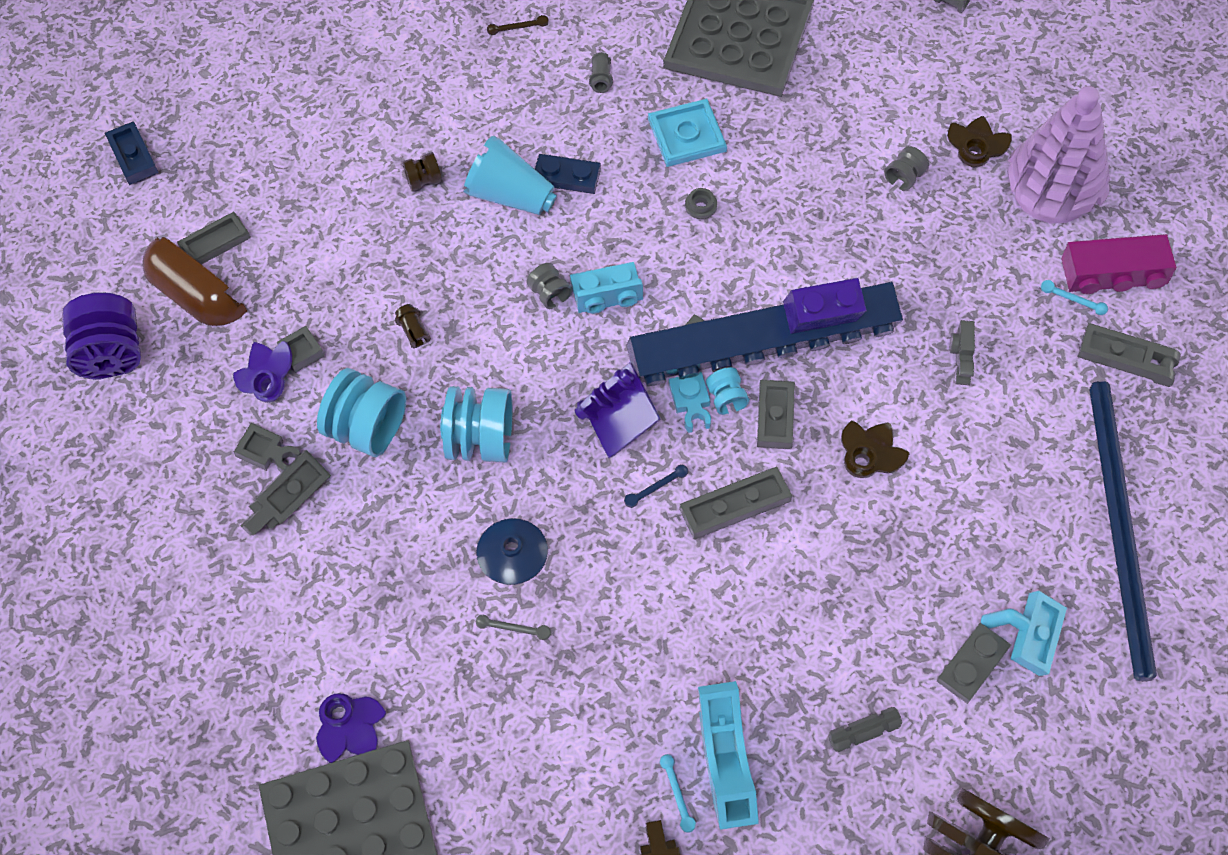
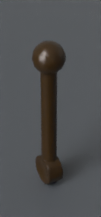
(493, 29)

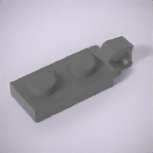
(285, 493)

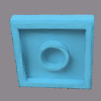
(687, 132)

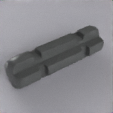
(865, 729)

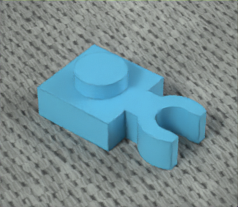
(692, 397)

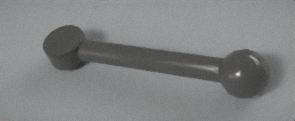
(542, 632)

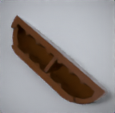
(189, 284)

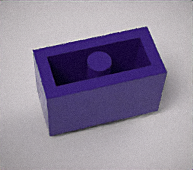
(824, 305)

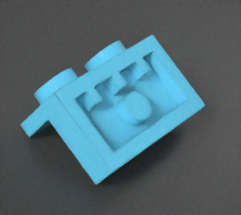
(606, 288)

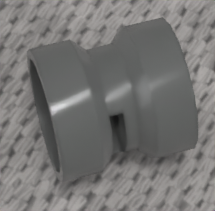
(909, 165)
(547, 284)

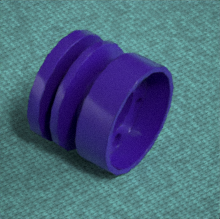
(100, 336)

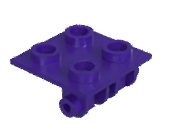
(619, 410)

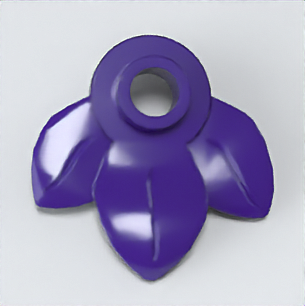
(263, 368)
(352, 731)

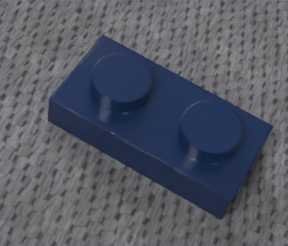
(131, 153)
(569, 173)

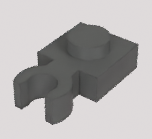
(963, 346)
(263, 448)

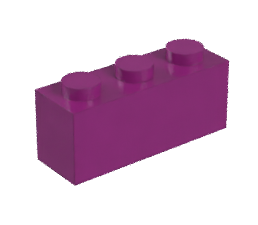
(1118, 263)

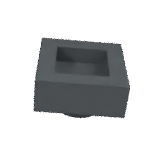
(303, 347)

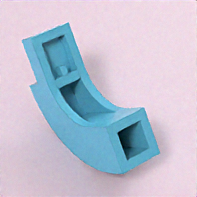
(726, 756)

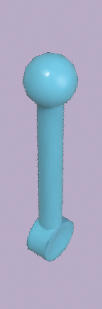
(1048, 286)
(687, 823)

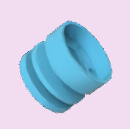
(361, 412)
(476, 423)

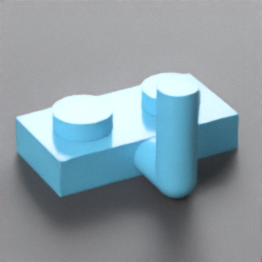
(1037, 632)

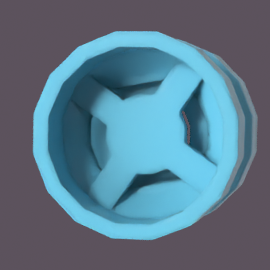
(726, 388)

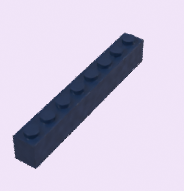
(751, 337)

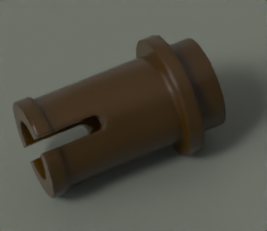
(409, 320)

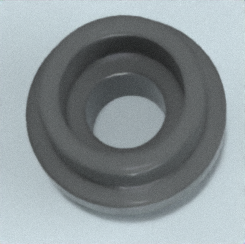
(701, 195)

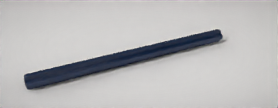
(1122, 533)

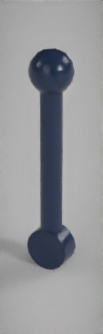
(631, 500)

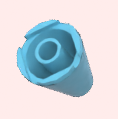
(508, 180)

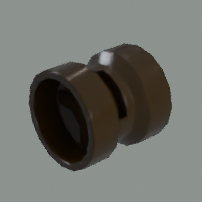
(415, 175)

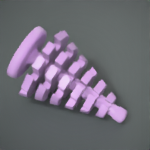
(1063, 163)

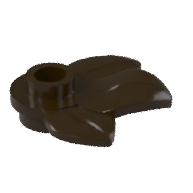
(980, 139)
(874, 446)

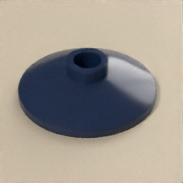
(516, 565)

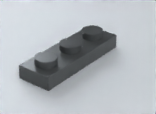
(735, 502)

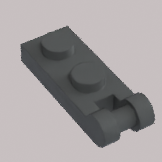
(1129, 354)

